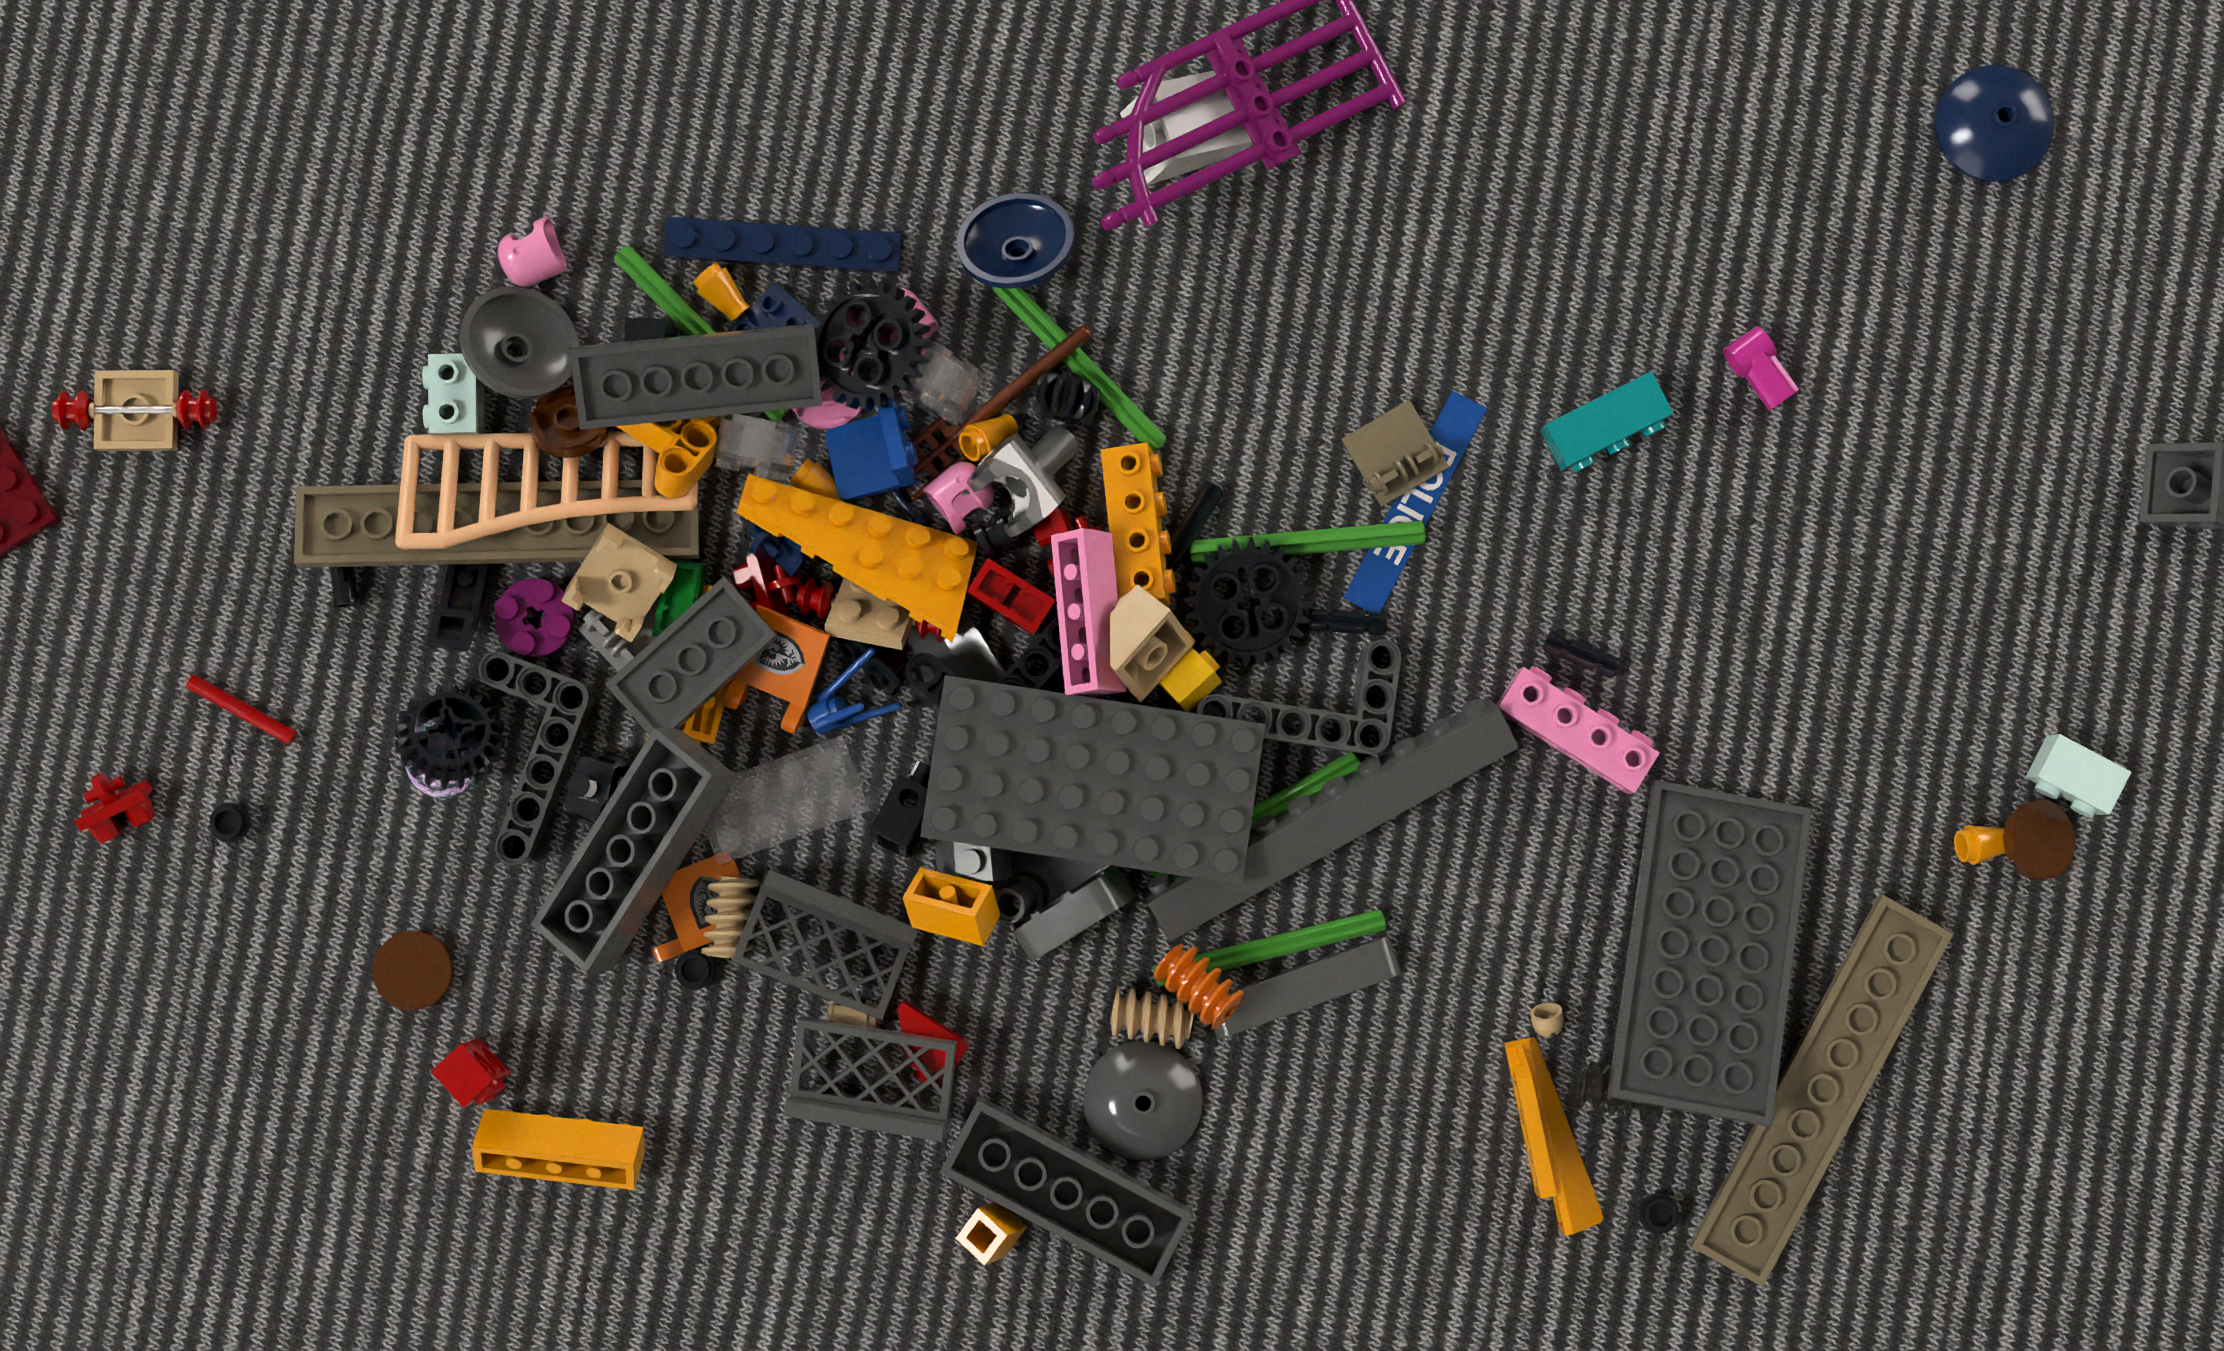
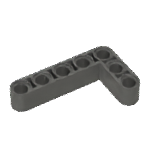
(1312, 719)
(543, 749)

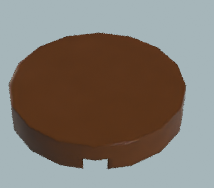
(557, 429)
(2039, 839)
(413, 970)

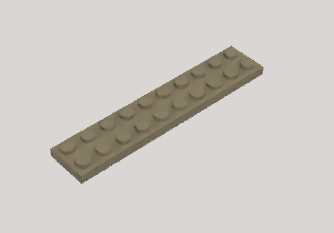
(360, 522)
(1821, 1089)

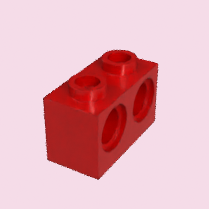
(1011, 597)
(472, 1073)

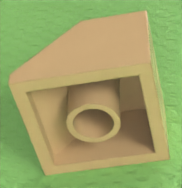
(1144, 641)

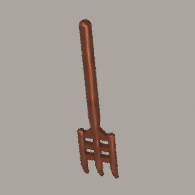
(989, 409)

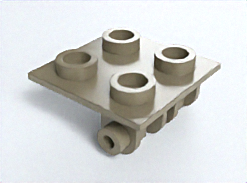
(1395, 453)

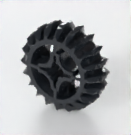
(478, 726)

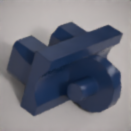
(781, 549)

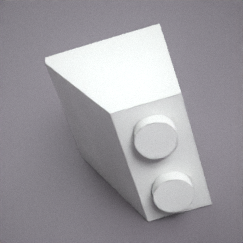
(1185, 121)

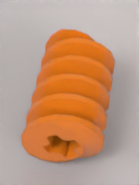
(1198, 986)

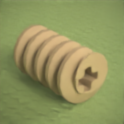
(729, 916)
(1150, 1018)

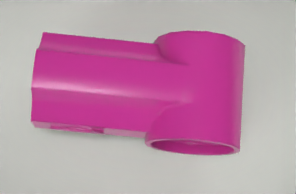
(1755, 359)

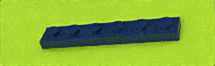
(782, 245)

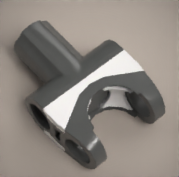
(1027, 475)

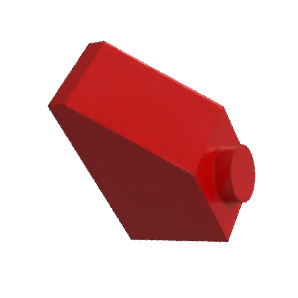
(919, 1023)

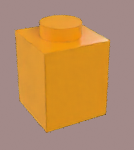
(991, 1232)

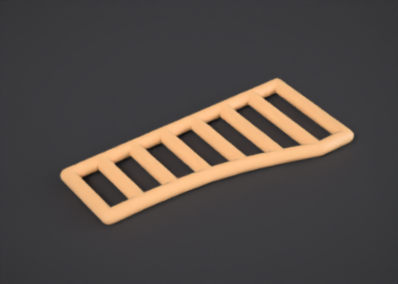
(528, 514)

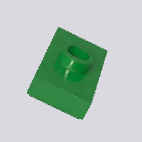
(680, 594)

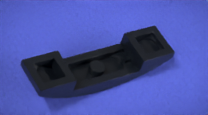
(460, 606)

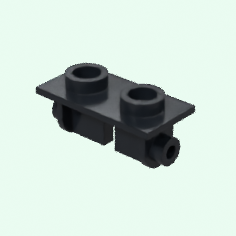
(883, 669)

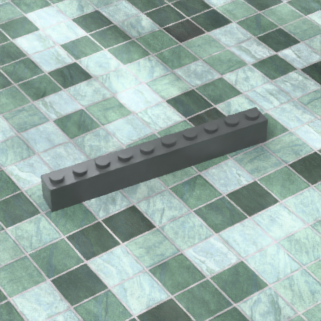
(1340, 813)

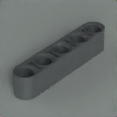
(1312, 984)

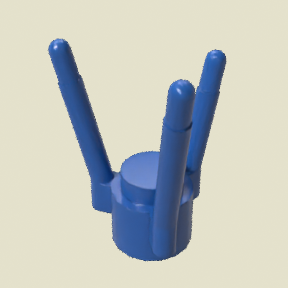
(834, 713)

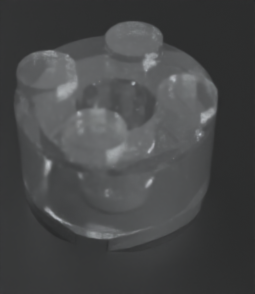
(945, 383)
(756, 443)

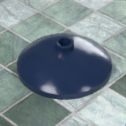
(1976, 138)
(1015, 240)

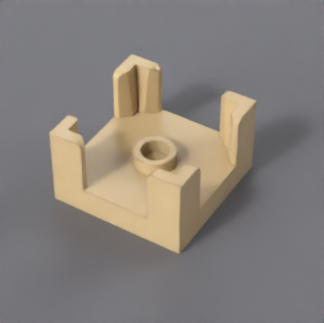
(620, 580)

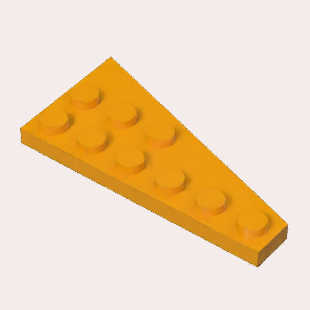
(878, 552)

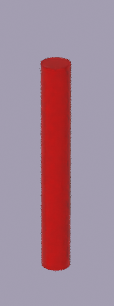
(241, 709)

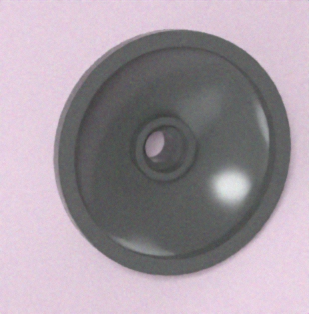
(524, 323)
(1136, 1071)

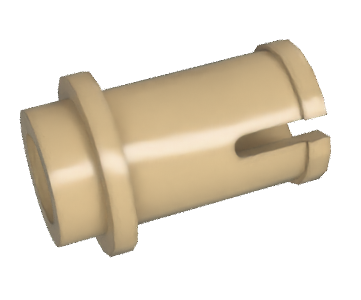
(846, 1015)

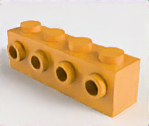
(1135, 520)
(558, 1149)

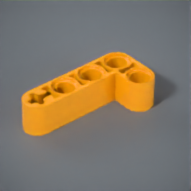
(677, 451)

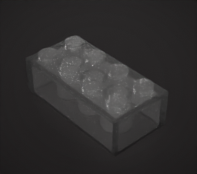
(788, 800)

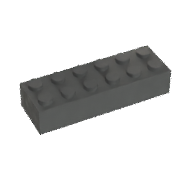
(633, 850)
(1067, 1191)

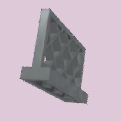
(836, 911)
(873, 1112)

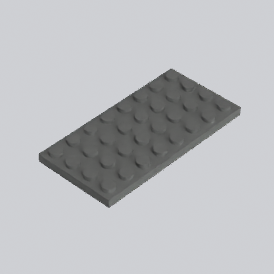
(1092, 780)
(1710, 953)

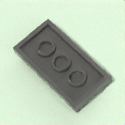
(692, 659)

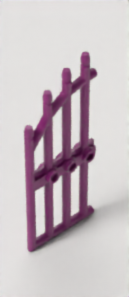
(1248, 95)

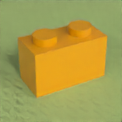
(951, 906)

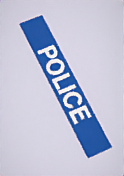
(1383, 565)

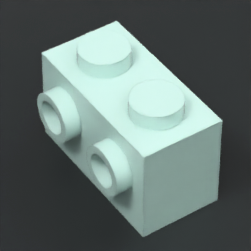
(453, 396)
(2077, 775)

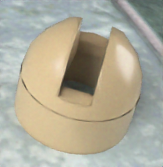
(1547, 1019)

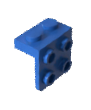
(872, 454)

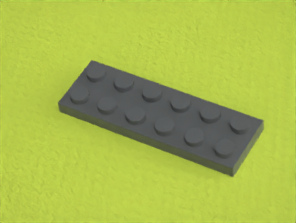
(695, 376)

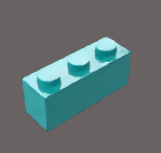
(1607, 423)

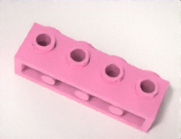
(1084, 603)
(1577, 730)

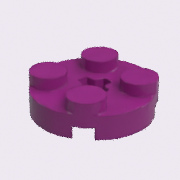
(513, 610)

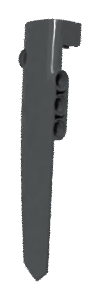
(1054, 893)

